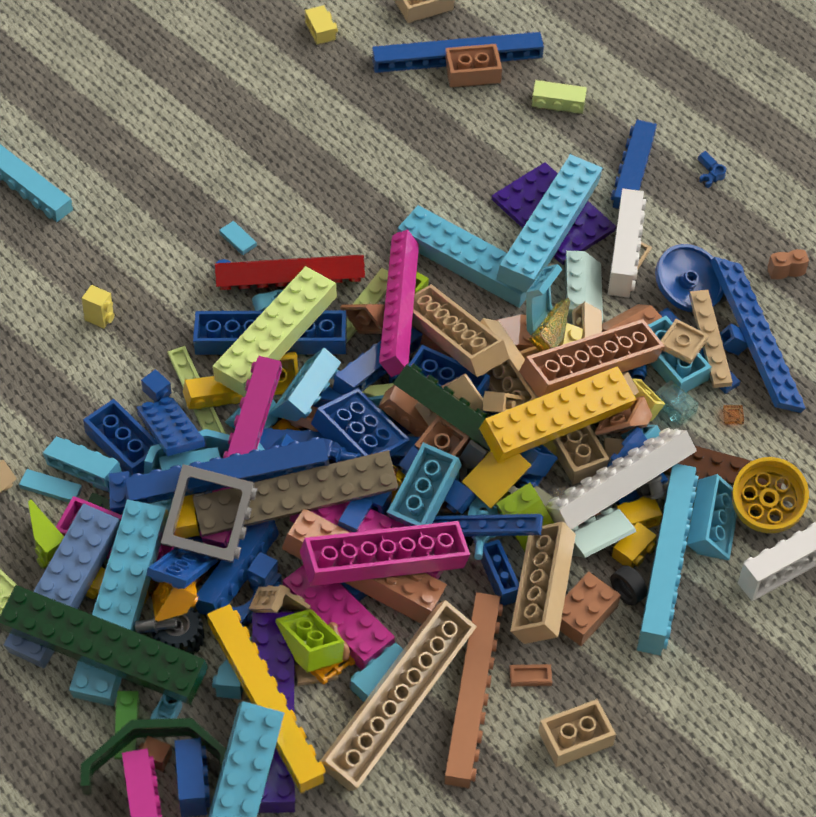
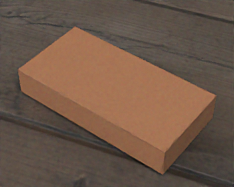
(530, 675)

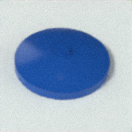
(685, 270)

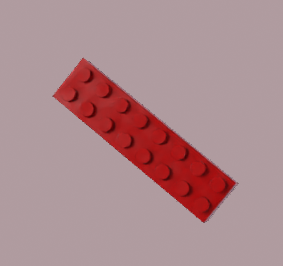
(285, 270)

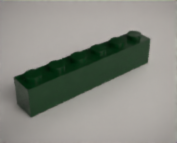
(442, 402)

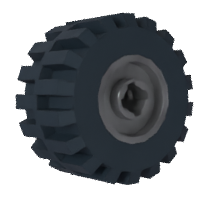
(187, 635)

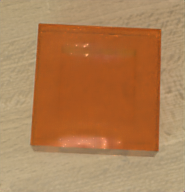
(733, 414)

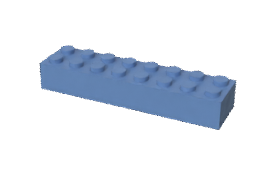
(71, 572)

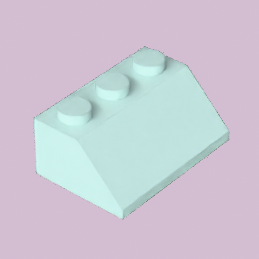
(601, 532)

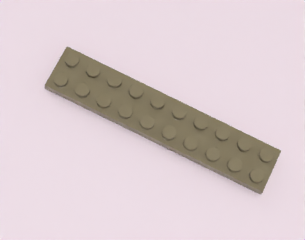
(299, 491)

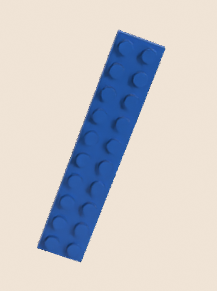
(758, 335)

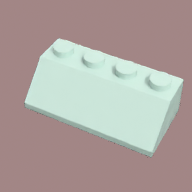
(582, 281)

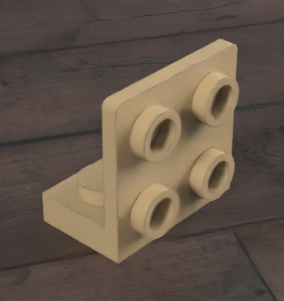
(271, 598)

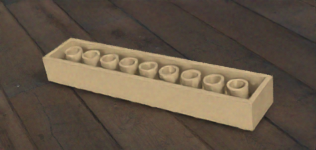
(397, 695)

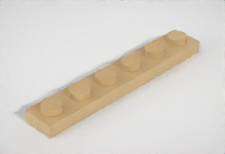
(713, 348)

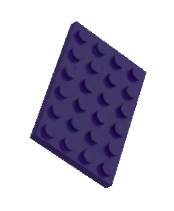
(523, 197)

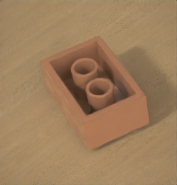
(587, 608)

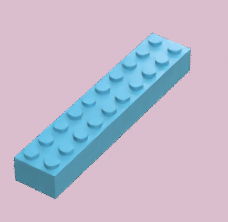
(549, 223)
(668, 560)
(123, 590)

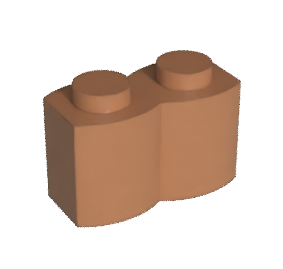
(788, 264)

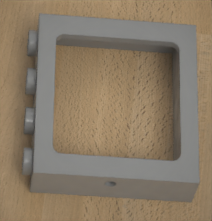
(244, 512)

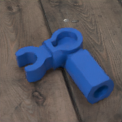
(716, 171)

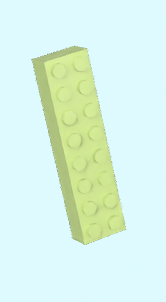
(276, 328)

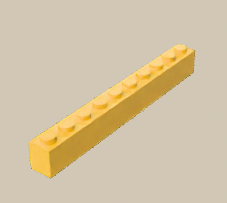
(263, 691)

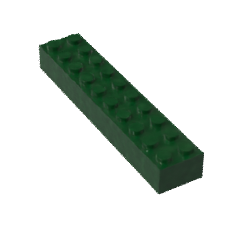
(103, 644)

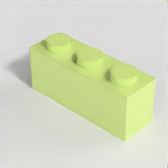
(559, 96)

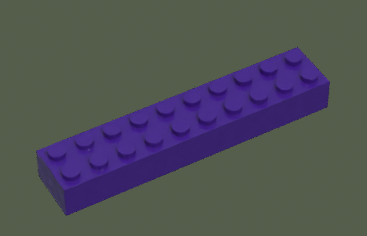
(272, 647)

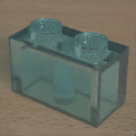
(678, 404)

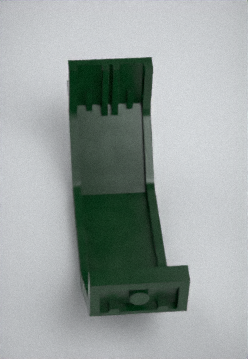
(142, 729)

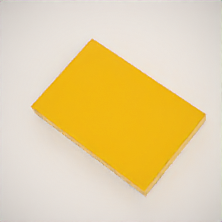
(493, 479)

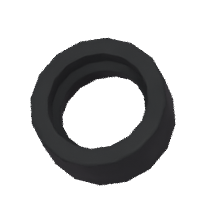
(629, 585)

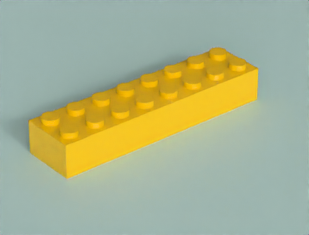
(557, 414)

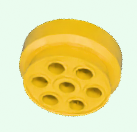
(774, 471)

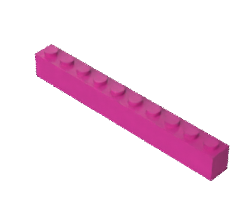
(399, 303)
(251, 421)

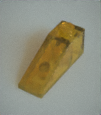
(552, 328)

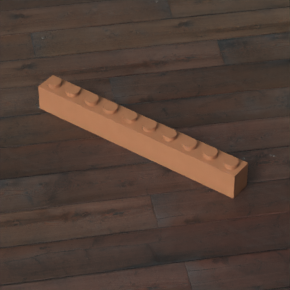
(472, 691)

